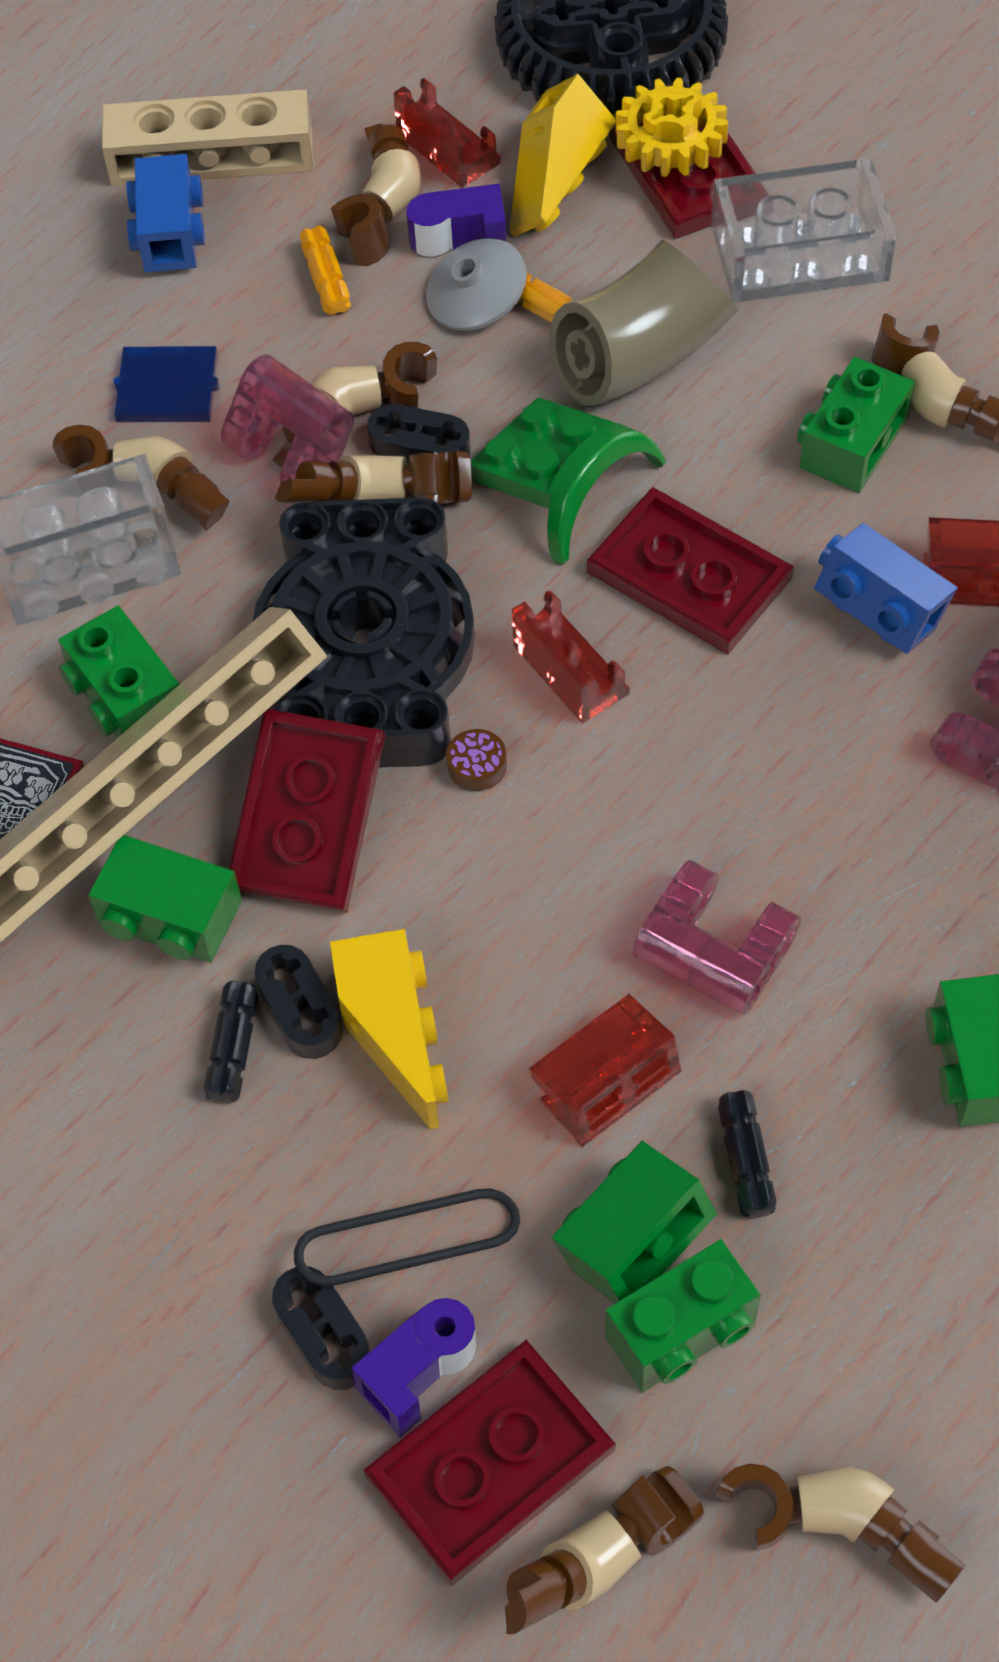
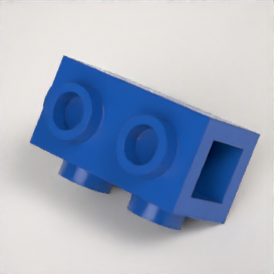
(166, 219)
(883, 587)

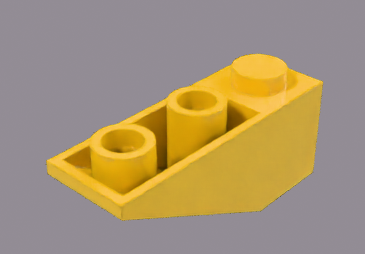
(555, 146)
(382, 1013)

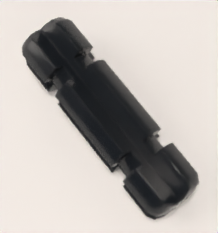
(231, 1042)
(747, 1154)

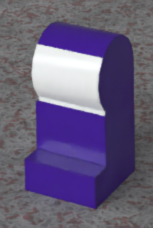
(454, 218)
(414, 1356)

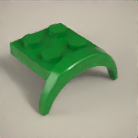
(554, 459)

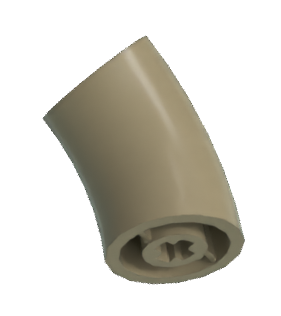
(636, 327)

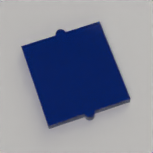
(166, 384)

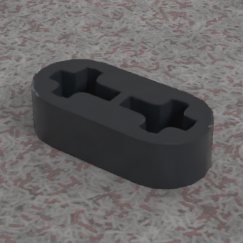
(419, 431)
(309, 994)
(309, 1336)

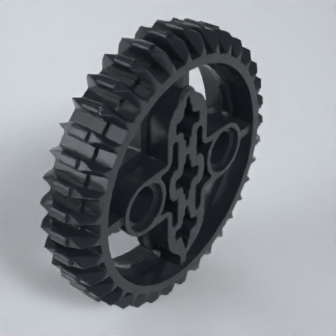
(614, 38)

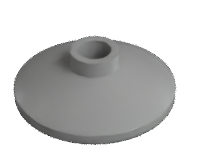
(476, 284)

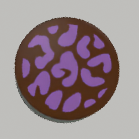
(476, 759)

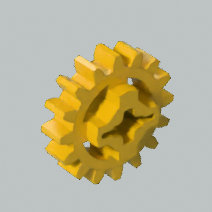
(671, 127)

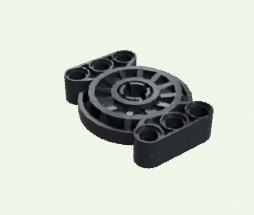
(383, 572)

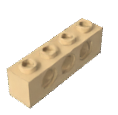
(218, 133)

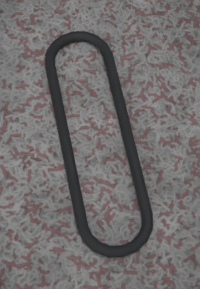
(411, 1261)

